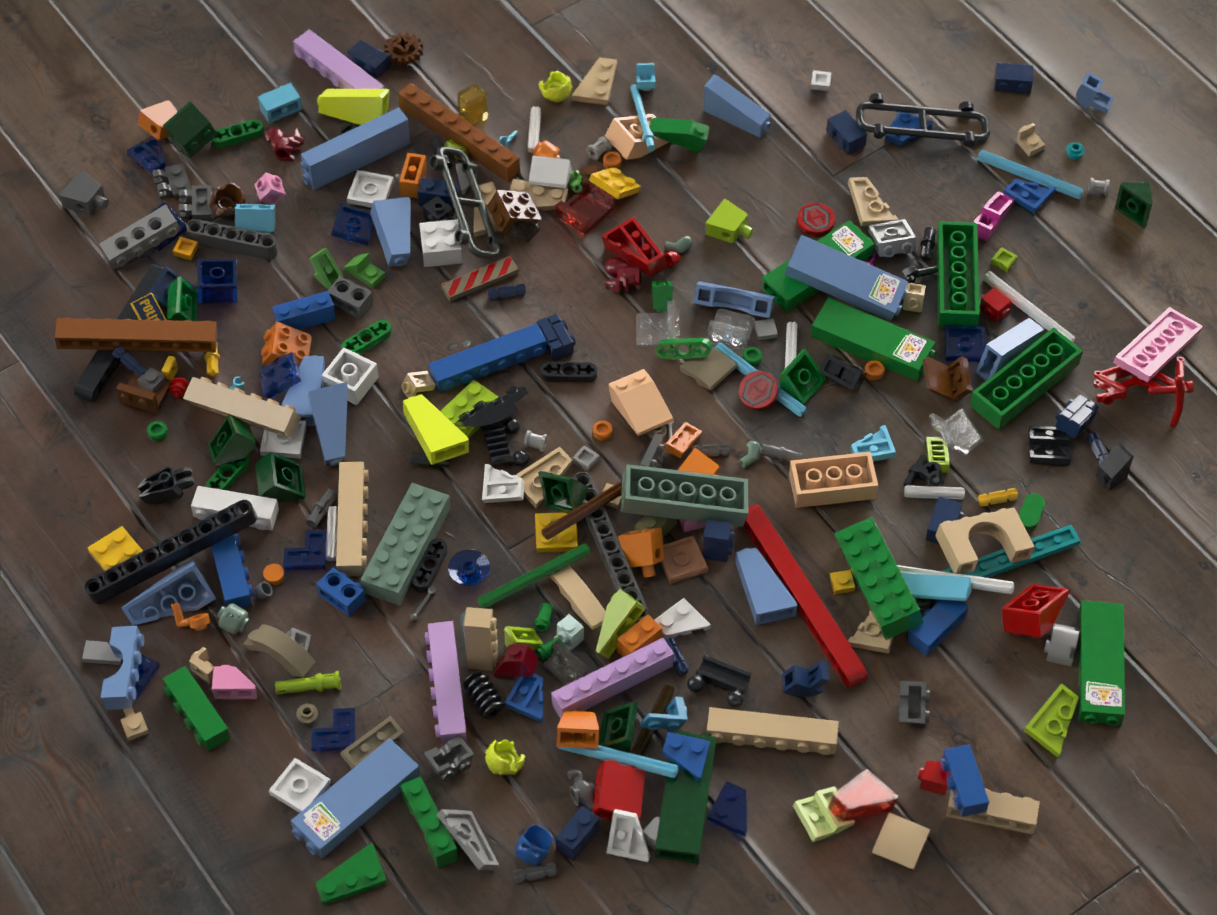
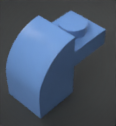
(1091, 95)

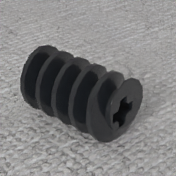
(483, 695)

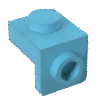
(645, 76)

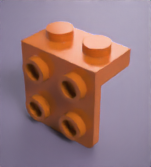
(283, 340)

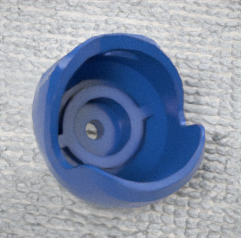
(533, 845)

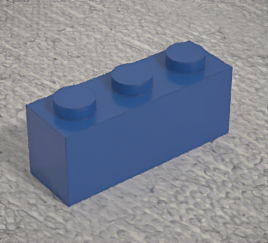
(305, 311)
(937, 625)
(964, 780)

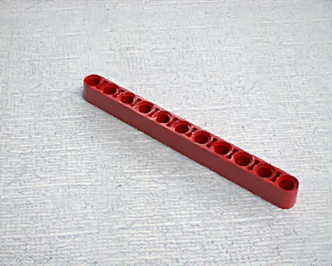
(808, 602)

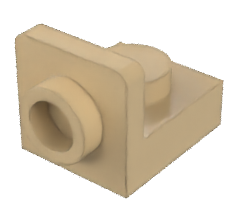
(1029, 140)
(914, 297)
(417, 382)
(200, 665)

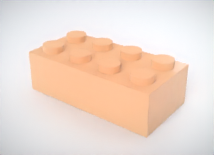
(833, 479)

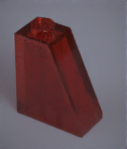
(862, 798)

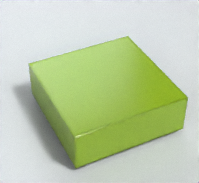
(1004, 259)

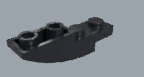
(492, 411)

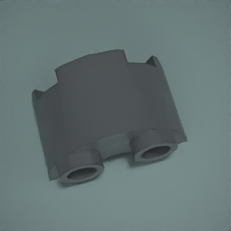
(912, 702)
(450, 759)

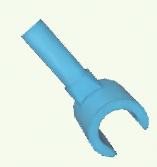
(505, 141)
(236, 383)

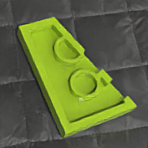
(1052, 720)

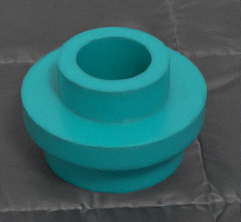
(1075, 150)

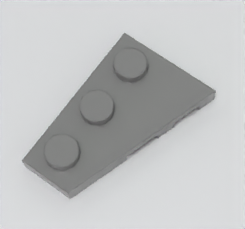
(470, 837)

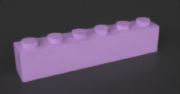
(332, 63)
(613, 678)
(446, 681)

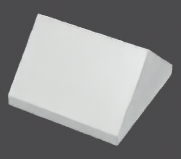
(550, 172)

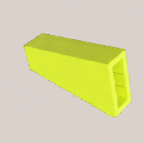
(354, 104)
(434, 431)

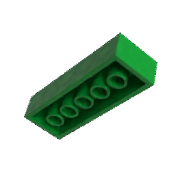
(957, 274)
(1026, 378)
(879, 578)

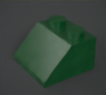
(189, 130)
(231, 441)
(280, 478)

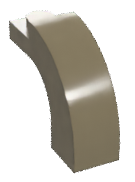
(282, 648)

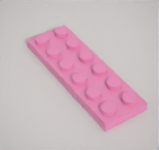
(1158, 344)

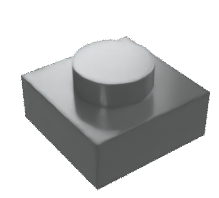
(152, 380)

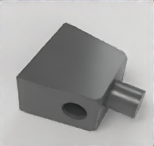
(83, 194)

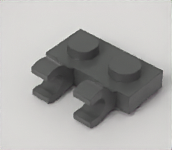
(177, 180)
(200, 199)
(654, 452)

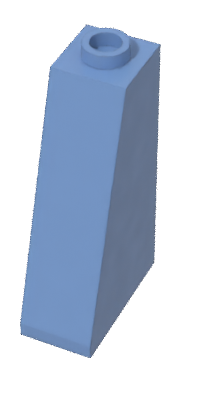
(734, 107)
(392, 225)
(1007, 347)
(311, 378)
(330, 417)
(763, 589)

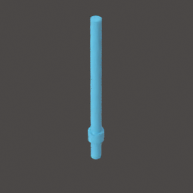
(648, 136)

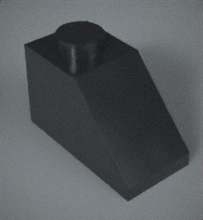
(1114, 467)

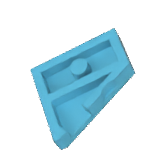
(878, 444)

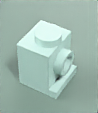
(570, 632)

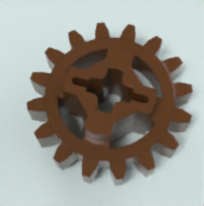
(404, 49)

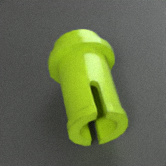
(455, 145)

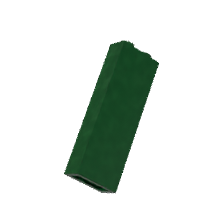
(685, 810)

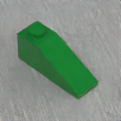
(681, 132)

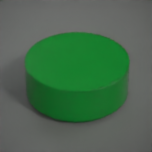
(752, 356)
(157, 431)

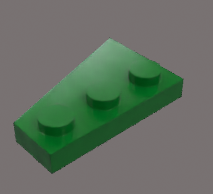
(352, 877)

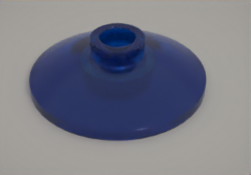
(468, 560)

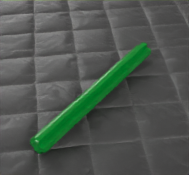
(533, 576)

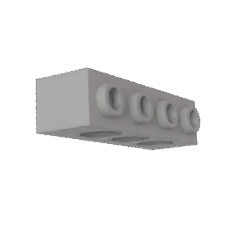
(143, 228)

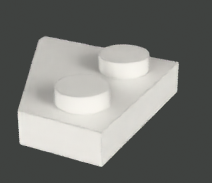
(501, 486)

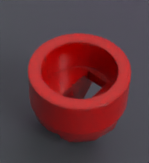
(672, 258)

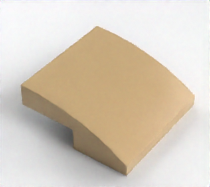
(901, 841)

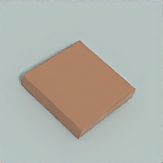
(683, 560)

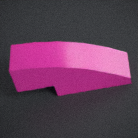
(992, 215)

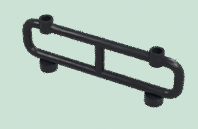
(966, 110)

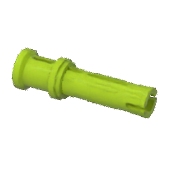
(317, 683)

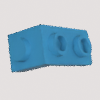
(673, 721)

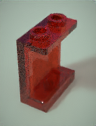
(585, 208)

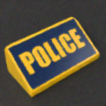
(148, 308)

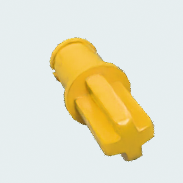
(212, 362)

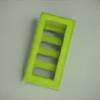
(945, 457)

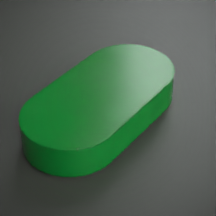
(1032, 510)

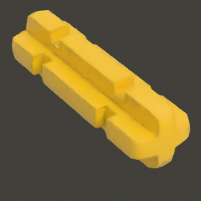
(998, 497)

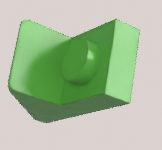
(326, 268)
(364, 270)

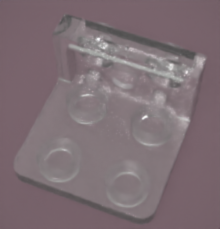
(655, 327)
(731, 328)
(957, 431)

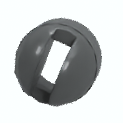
(263, 590)

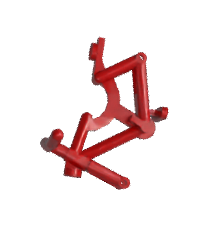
(1116, 390)

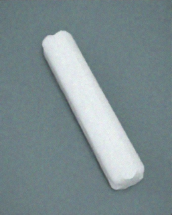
(534, 128)
(791, 342)
(934, 492)
(331, 545)

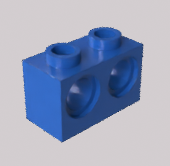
(338, 594)

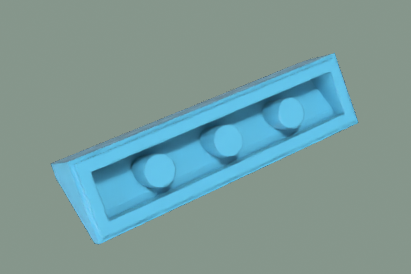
(938, 586)

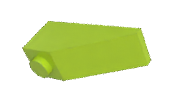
(619, 617)

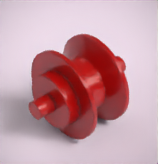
(178, 387)

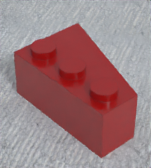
(635, 247)

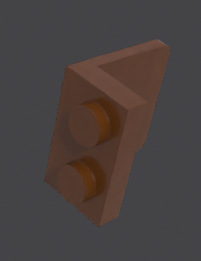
(510, 207)
(949, 380)
(139, 397)

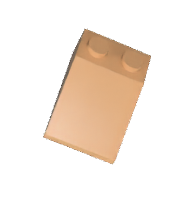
(627, 137)
(640, 402)

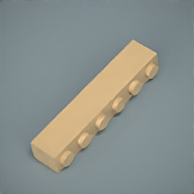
(250, 409)
(351, 518)
(773, 730)

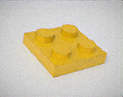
(615, 183)
(561, 542)
(114, 548)

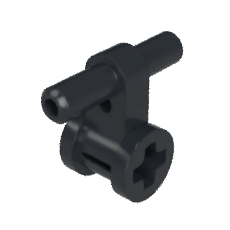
(927, 472)

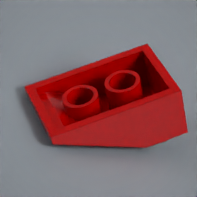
(1034, 610)

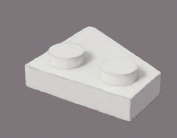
(681, 620)
(627, 837)

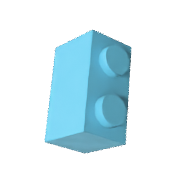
(279, 103)
(255, 217)

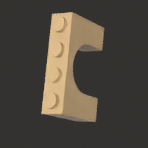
(1003, 525)

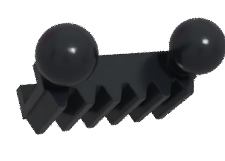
(498, 446)
(723, 675)

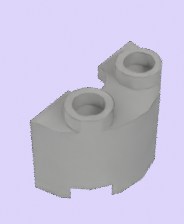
(1062, 644)

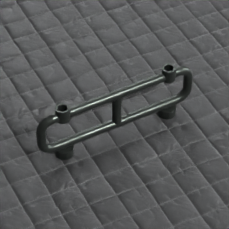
(463, 235)

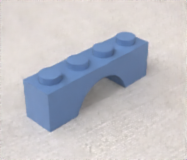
(743, 300)
(120, 689)

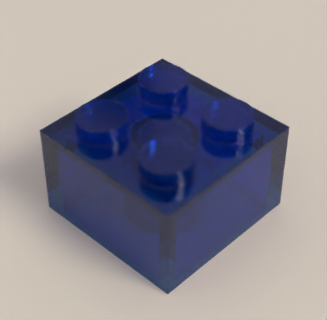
(217, 280)

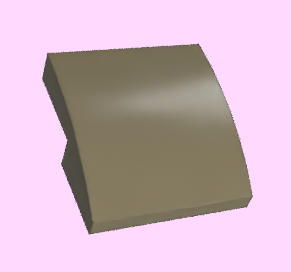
(709, 370)

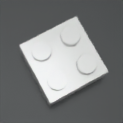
(439, 243)
(353, 369)

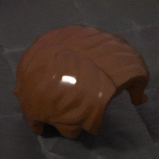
(226, 198)

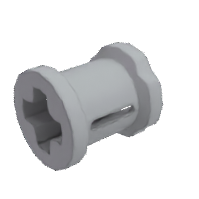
(598, 148)
(1092, 189)
(535, 441)

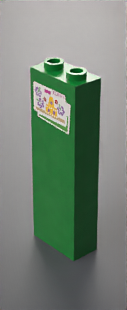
(791, 292)
(872, 339)
(1101, 663)

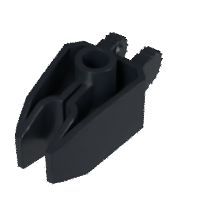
(166, 485)

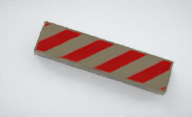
(480, 278)

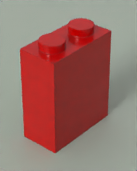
(619, 789)

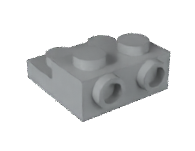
(893, 238)

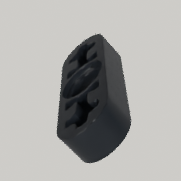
(562, 366)
(430, 574)

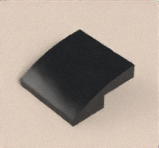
(1048, 446)

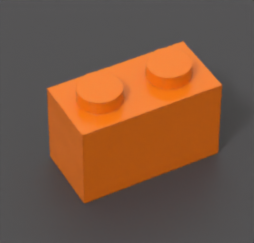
(413, 170)
(639, 636)

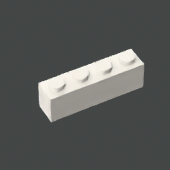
(210, 501)

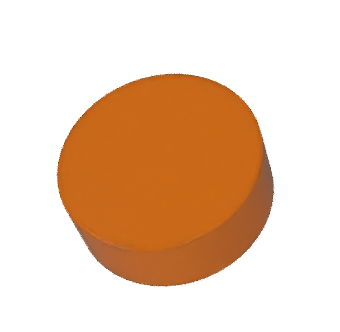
(612, 159)
(874, 370)
(602, 430)
(273, 574)

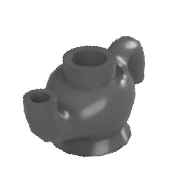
(582, 791)

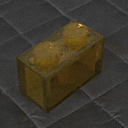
(473, 104)

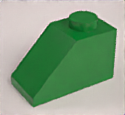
(661, 293)

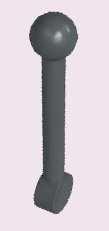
(431, 591)

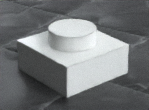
(821, 80)

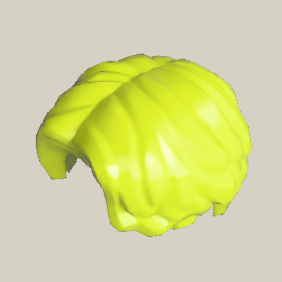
(557, 87)
(503, 759)

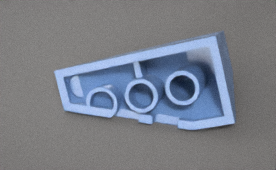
(182, 585)

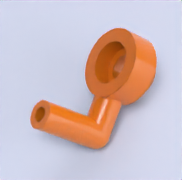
(197, 621)

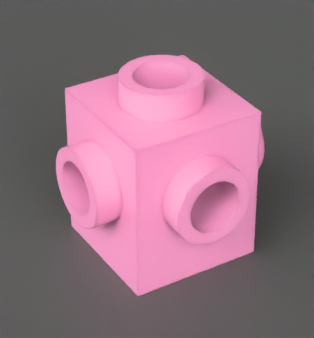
(270, 189)

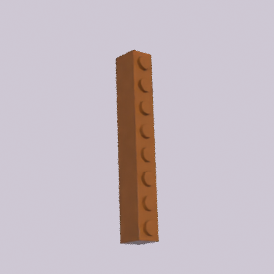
(452, 126)
(136, 335)

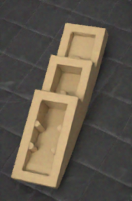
(580, 597)

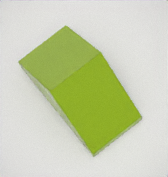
(521, 635)

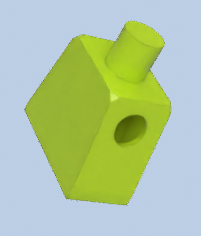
(728, 223)

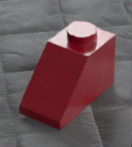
(516, 661)

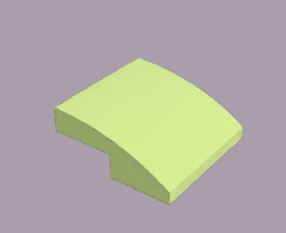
(817, 817)

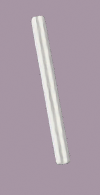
(1025, 305)
(977, 582)

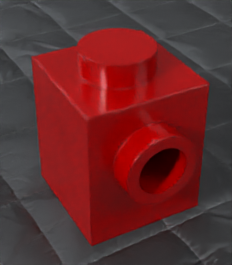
(995, 305)
(933, 778)

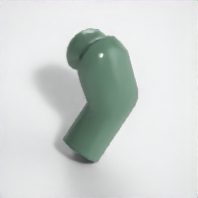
(680, 246)
(753, 454)

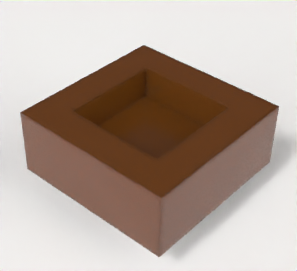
(587, 171)

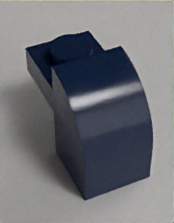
(805, 682)

